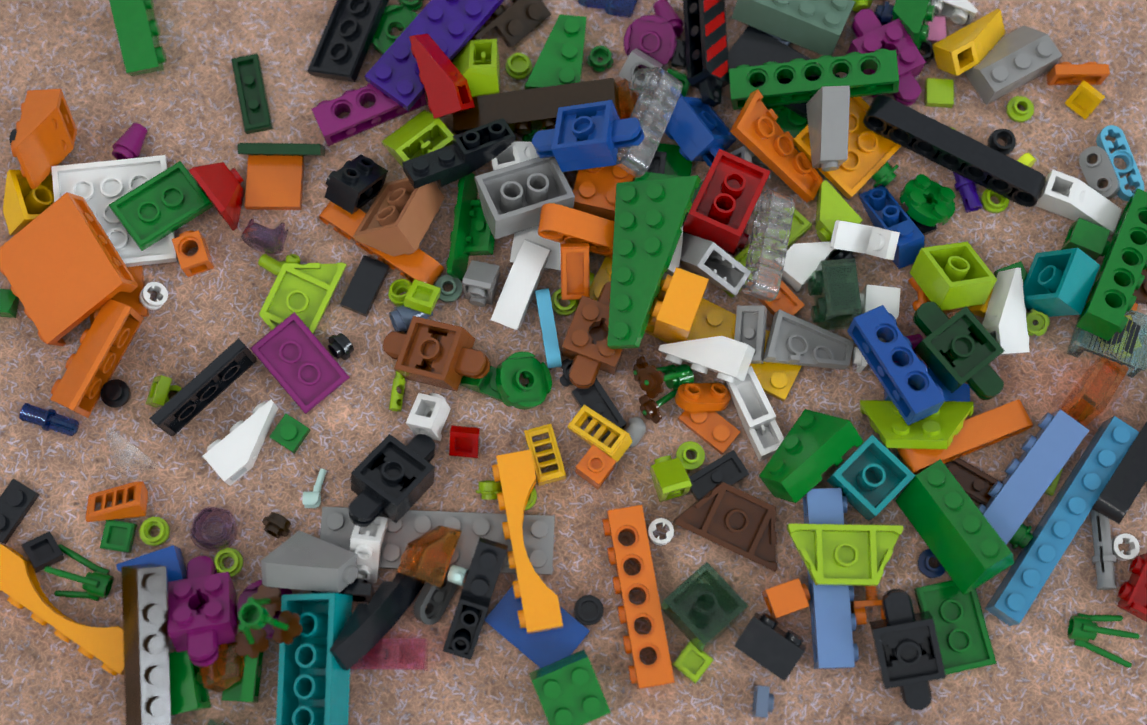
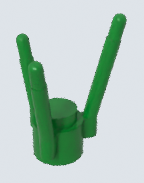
(97, 583)
(1083, 629)

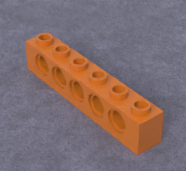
(632, 520)

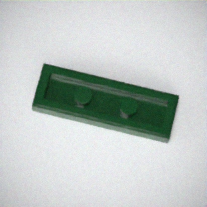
(251, 94)
(281, 149)

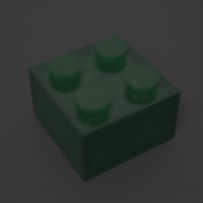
(835, 294)
(704, 607)

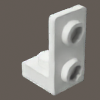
(864, 239)
(367, 545)

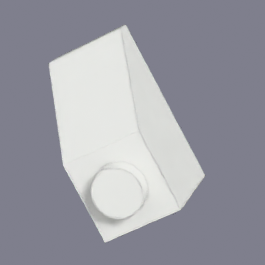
(802, 261)

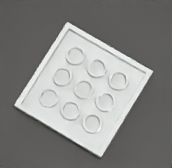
(106, 182)

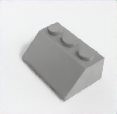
(1013, 62)
(515, 194)

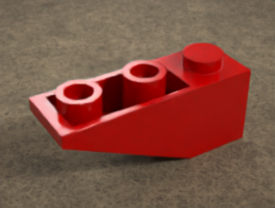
(443, 82)

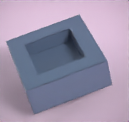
(762, 702)

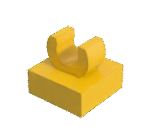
(1084, 100)

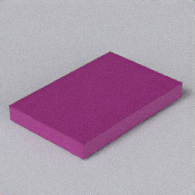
(299, 363)

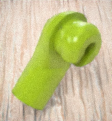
(275, 266)

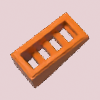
(127, 509)

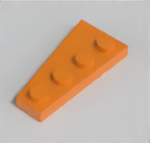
(775, 148)

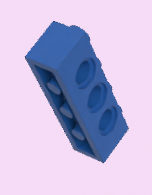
(895, 379)

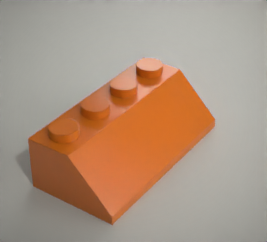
(97, 357)

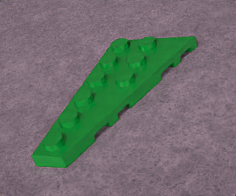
(643, 245)

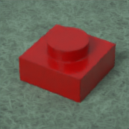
(464, 441)

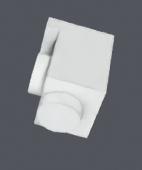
(424, 407)

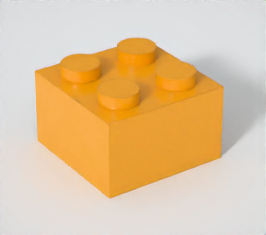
(680, 305)

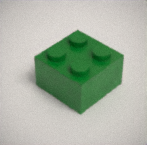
(570, 691)

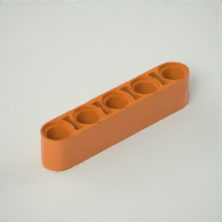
(574, 226)
(412, 266)
(975, 435)

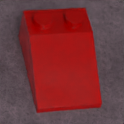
(726, 200)

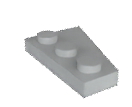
(805, 344)

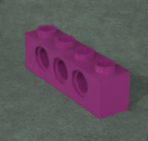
(360, 118)

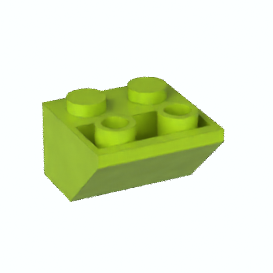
(480, 66)
(418, 137)

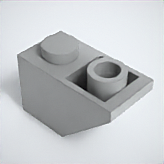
(481, 283)

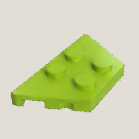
(302, 290)
(929, 433)
(845, 552)

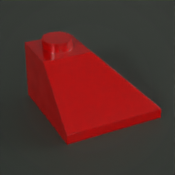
(222, 189)

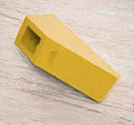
(970, 44)

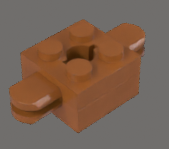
(588, 341)
(436, 354)

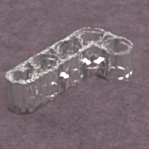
(656, 101)
(768, 244)

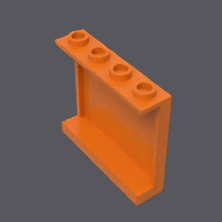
(63, 268)

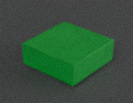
(118, 536)

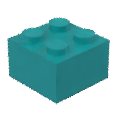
(1059, 282)
(871, 478)

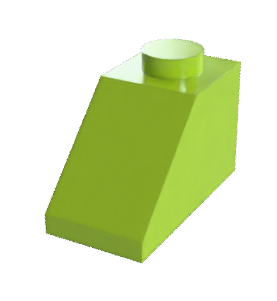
(831, 208)
(669, 478)

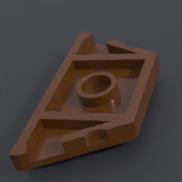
(735, 523)

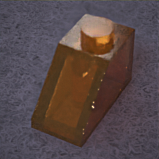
(430, 556)

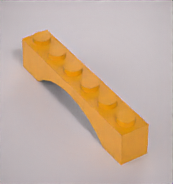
(24, 590)
(539, 603)

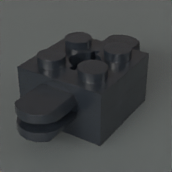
(380, 475)
(907, 649)

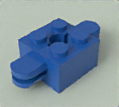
(698, 130)
(587, 136)

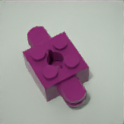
(892, 36)
(202, 611)

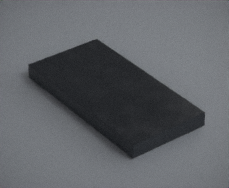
(347, 39)
(757, 48)
(204, 388)

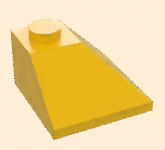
(23, 203)

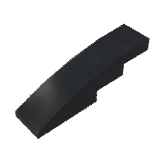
(373, 620)

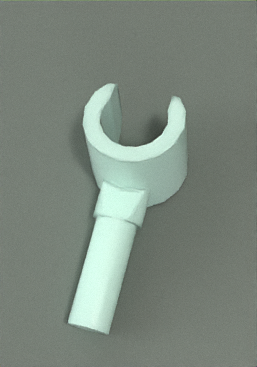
(312, 499)
(456, 575)

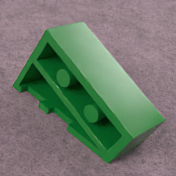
(138, 36)
(562, 55)
(807, 452)

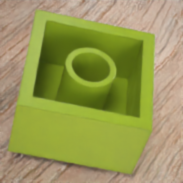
(953, 275)

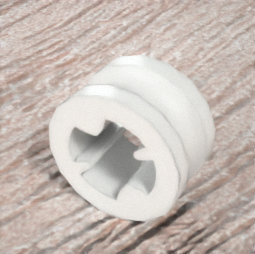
(162, 295)
(652, 528)
(1130, 554)

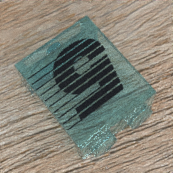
(1124, 347)

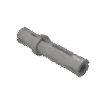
(1104, 557)

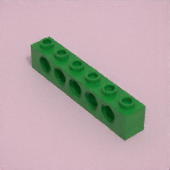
(801, 90)
(1119, 273)

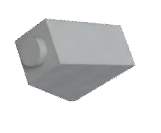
(829, 126)
(713, 263)
(309, 565)

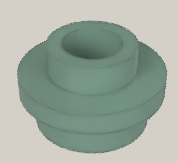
(452, 295)

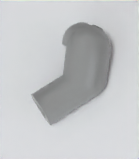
(636, 430)

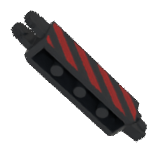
(706, 48)

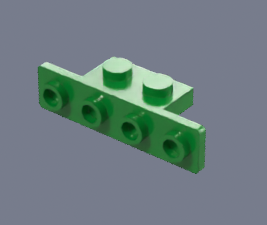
(470, 230)

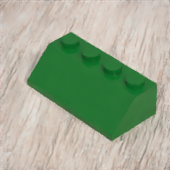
(954, 528)

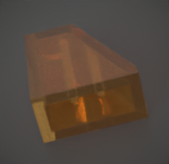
(1094, 390)

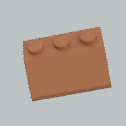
(399, 217)

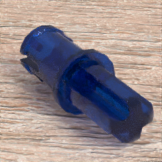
(49, 419)

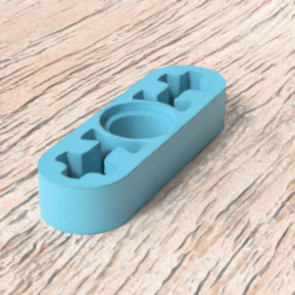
(1125, 153)
(548, 328)

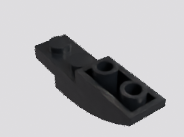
(464, 156)
(475, 598)

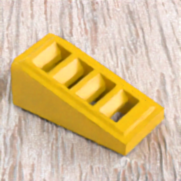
(618, 448)
(551, 476)

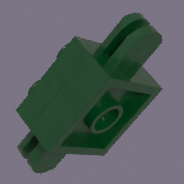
(968, 344)

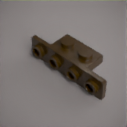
(515, 20)

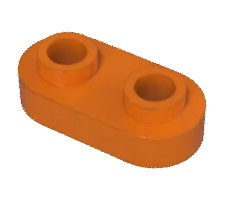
(702, 397)

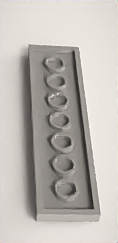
(537, 535)

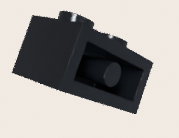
(355, 183)
(771, 645)

